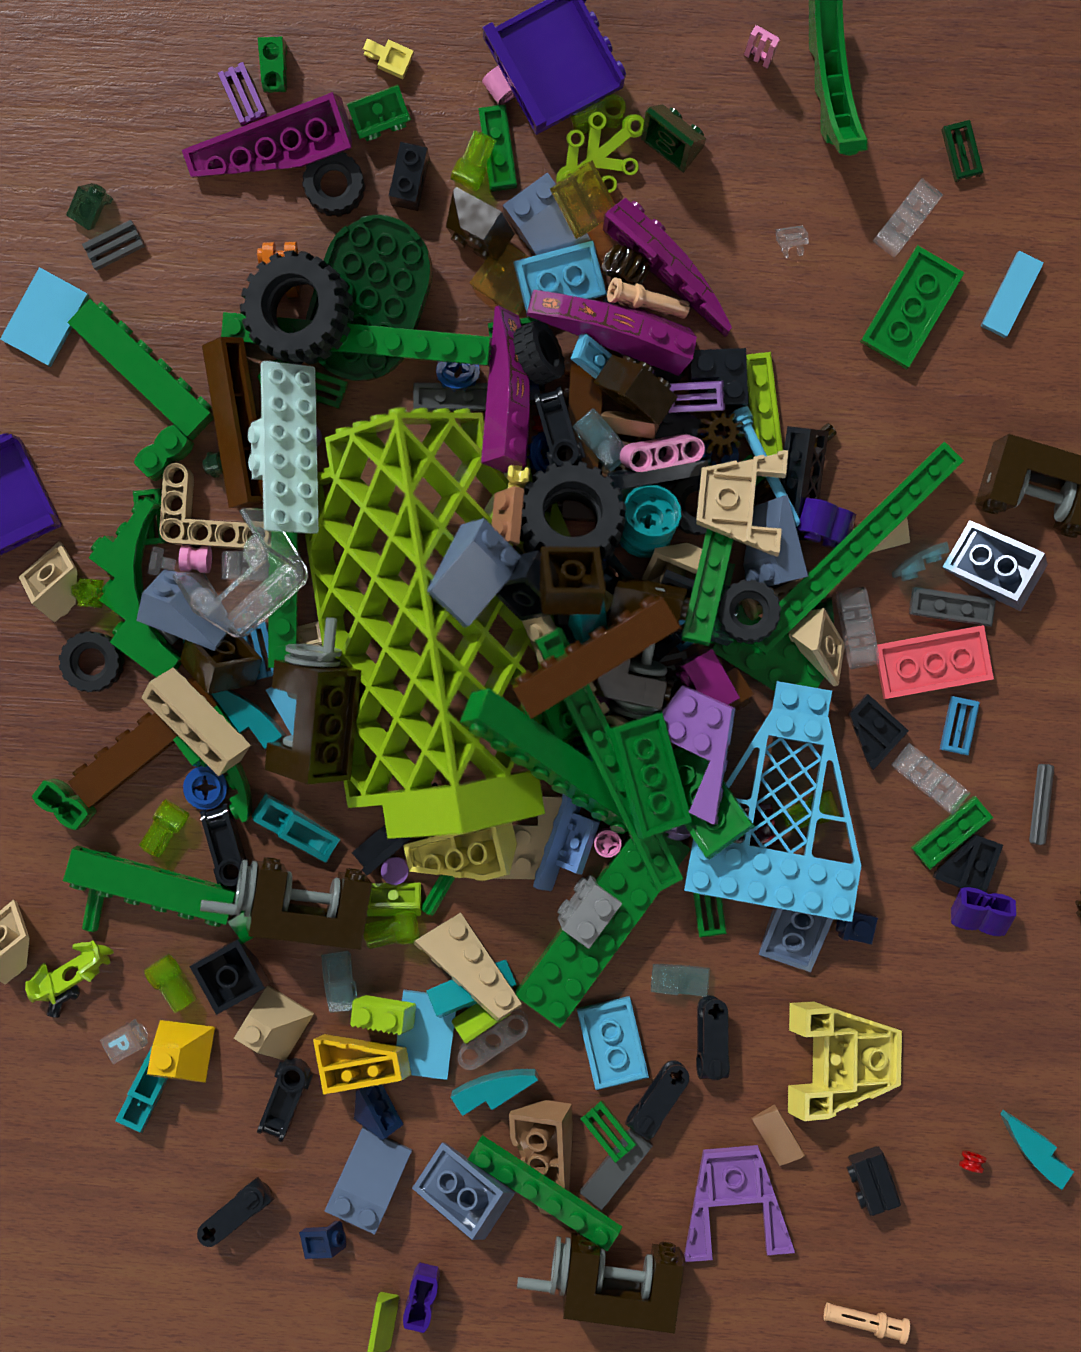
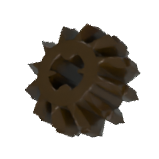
(625, 264)
(724, 424)

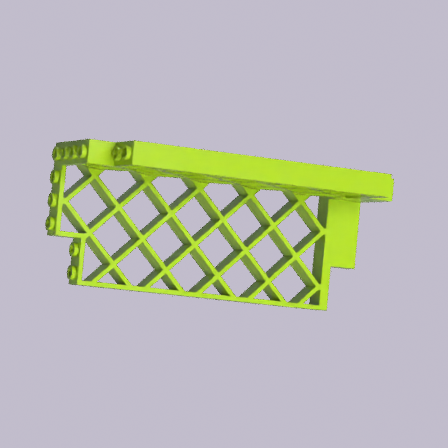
(437, 673)

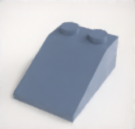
(539, 219)
(790, 563)
(996, 565)
(473, 570)
(168, 610)
(794, 938)
(368, 1181)
(463, 1192)

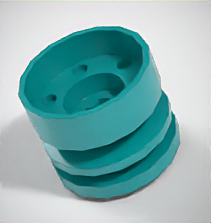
(657, 512)

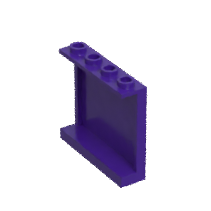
(555, 60)
(23, 500)

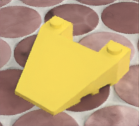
(850, 1060)

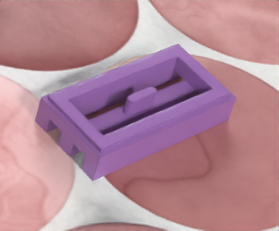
(232, 73)
(719, 395)

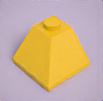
(181, 1051)

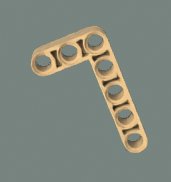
(183, 516)

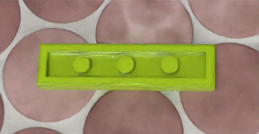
(763, 401)

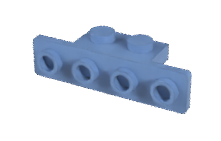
(567, 845)

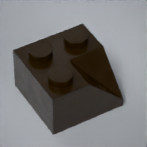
(478, 225)
(636, 388)
(571, 581)
(227, 668)

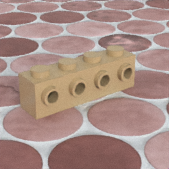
(195, 721)

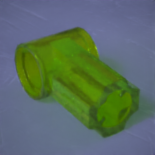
(580, 119)
(470, 168)
(88, 592)
(797, 811)
(167, 821)
(399, 929)
(166, 977)

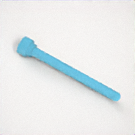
(745, 416)

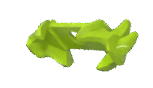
(48, 985)

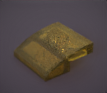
(583, 199)
(500, 281)

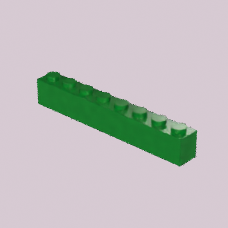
(541, 753)

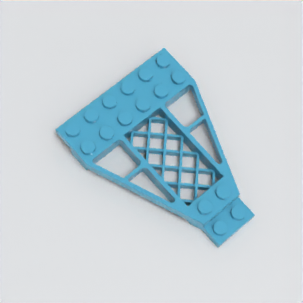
(777, 876)

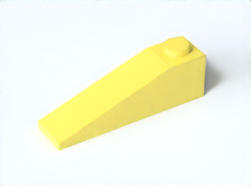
(471, 855)

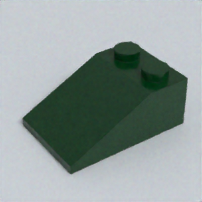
(672, 136)

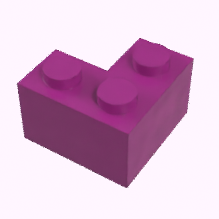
(705, 674)

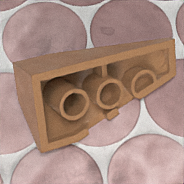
(544, 1139)

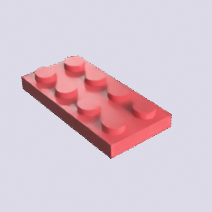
(934, 662)

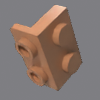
(508, 514)

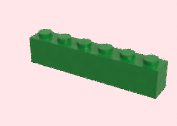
(141, 369)
(145, 884)

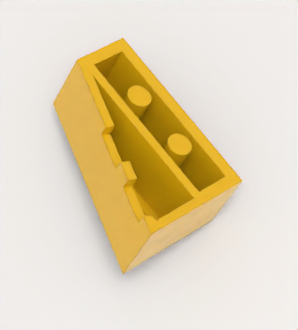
(358, 1063)

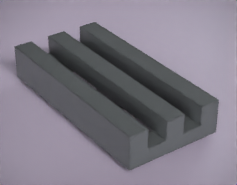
(109, 235)

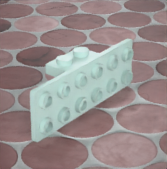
(287, 448)

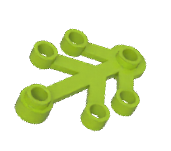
(598, 153)

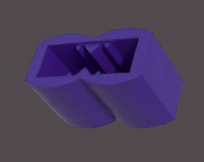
(825, 522)
(983, 911)
(421, 1297)

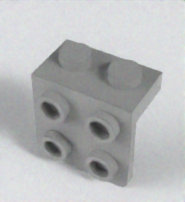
(587, 911)

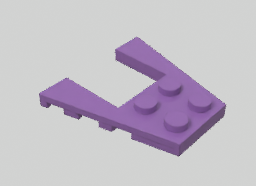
(705, 729)
(734, 1178)

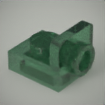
(88, 205)

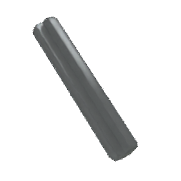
(1041, 804)

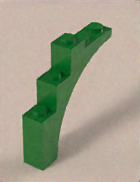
(832, 83)
(123, 595)

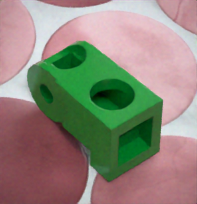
(273, 64)

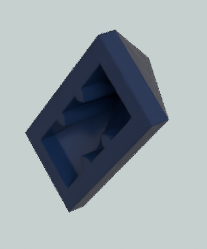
(376, 1111)

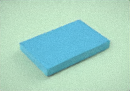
(563, 271)
(42, 317)
(429, 1040)
(612, 1043)

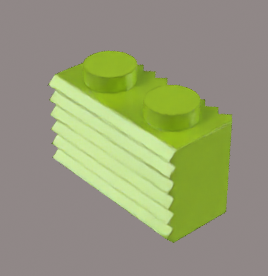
(383, 1014)

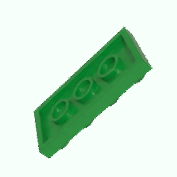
(912, 307)
(780, 664)
(650, 775)
(732, 818)

